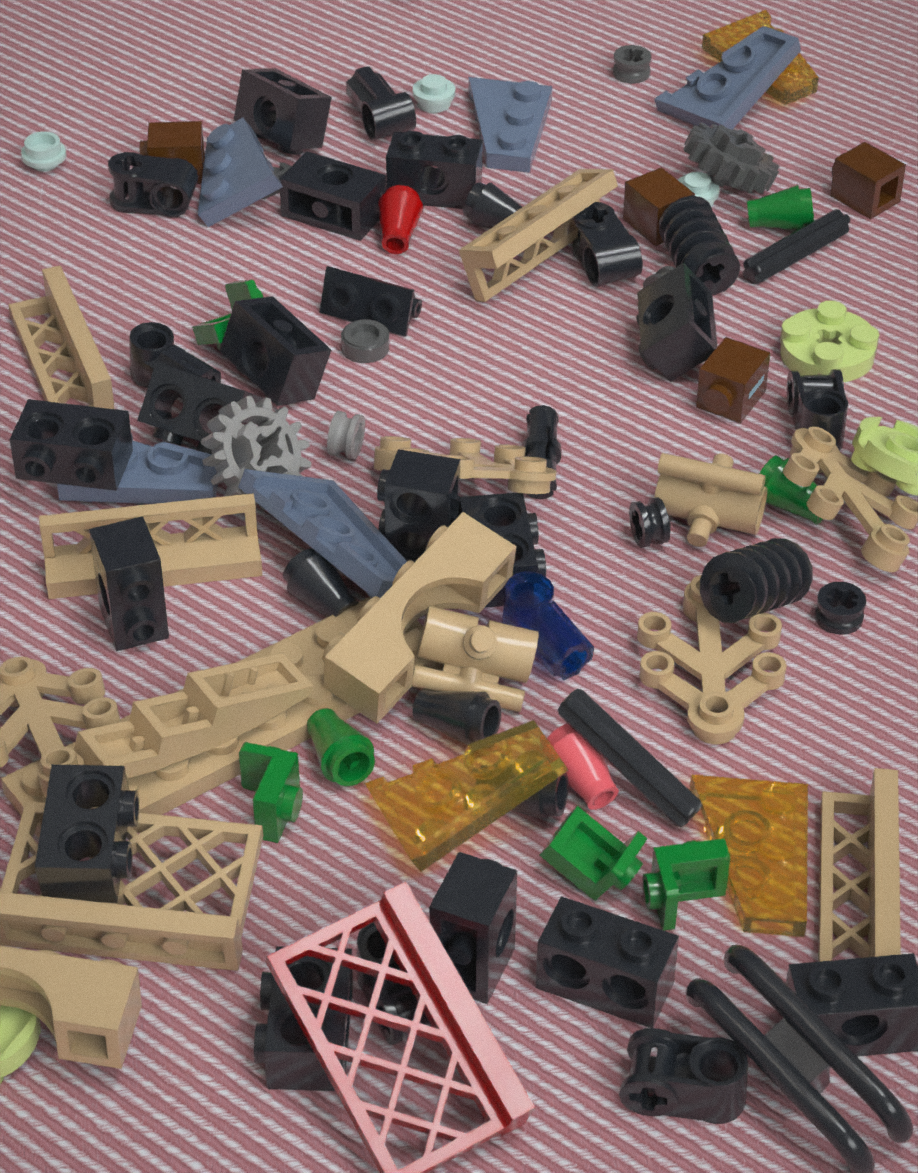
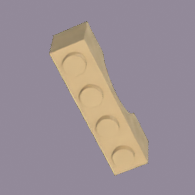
(457, 571)
(81, 1001)

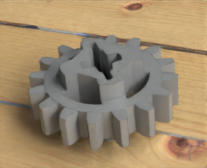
(261, 448)

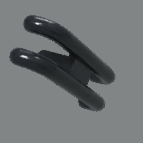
(800, 1056)

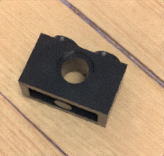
(282, 109)
(457, 164)
(332, 195)
(676, 323)
(275, 350)
(129, 583)
(477, 920)
(863, 1000)

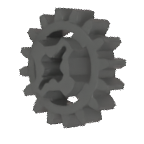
(731, 158)

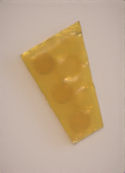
(793, 83)
(460, 797)
(767, 848)

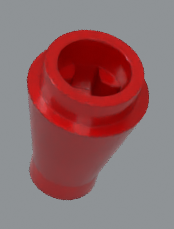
(399, 215)

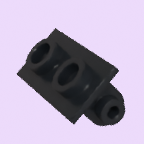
(365, 298)

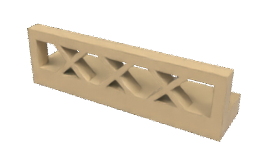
(526, 231)
(77, 350)
(190, 557)
(880, 879)

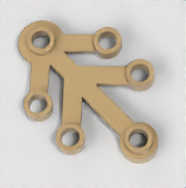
(816, 453)
(523, 473)
(23, 686)
(713, 711)

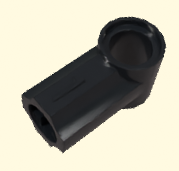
(379, 105)
(155, 344)

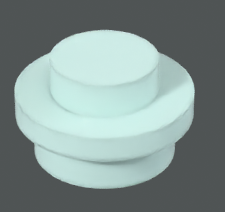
(434, 93)
(43, 151)
(701, 185)

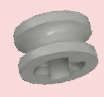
(346, 435)

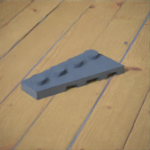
(329, 524)

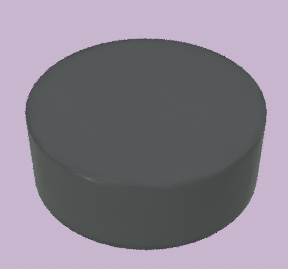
(365, 341)

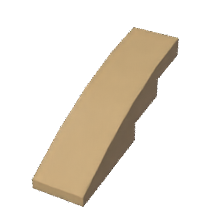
(207, 713)

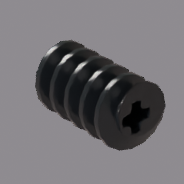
(699, 242)
(755, 579)

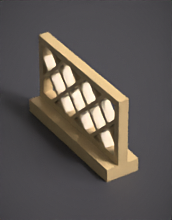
(130, 929)

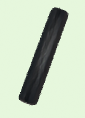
(796, 246)
(629, 757)

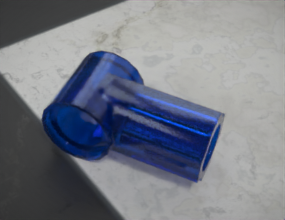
(531, 606)

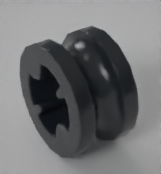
(649, 522)
(840, 608)

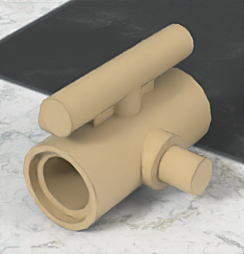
(711, 495)
(475, 656)

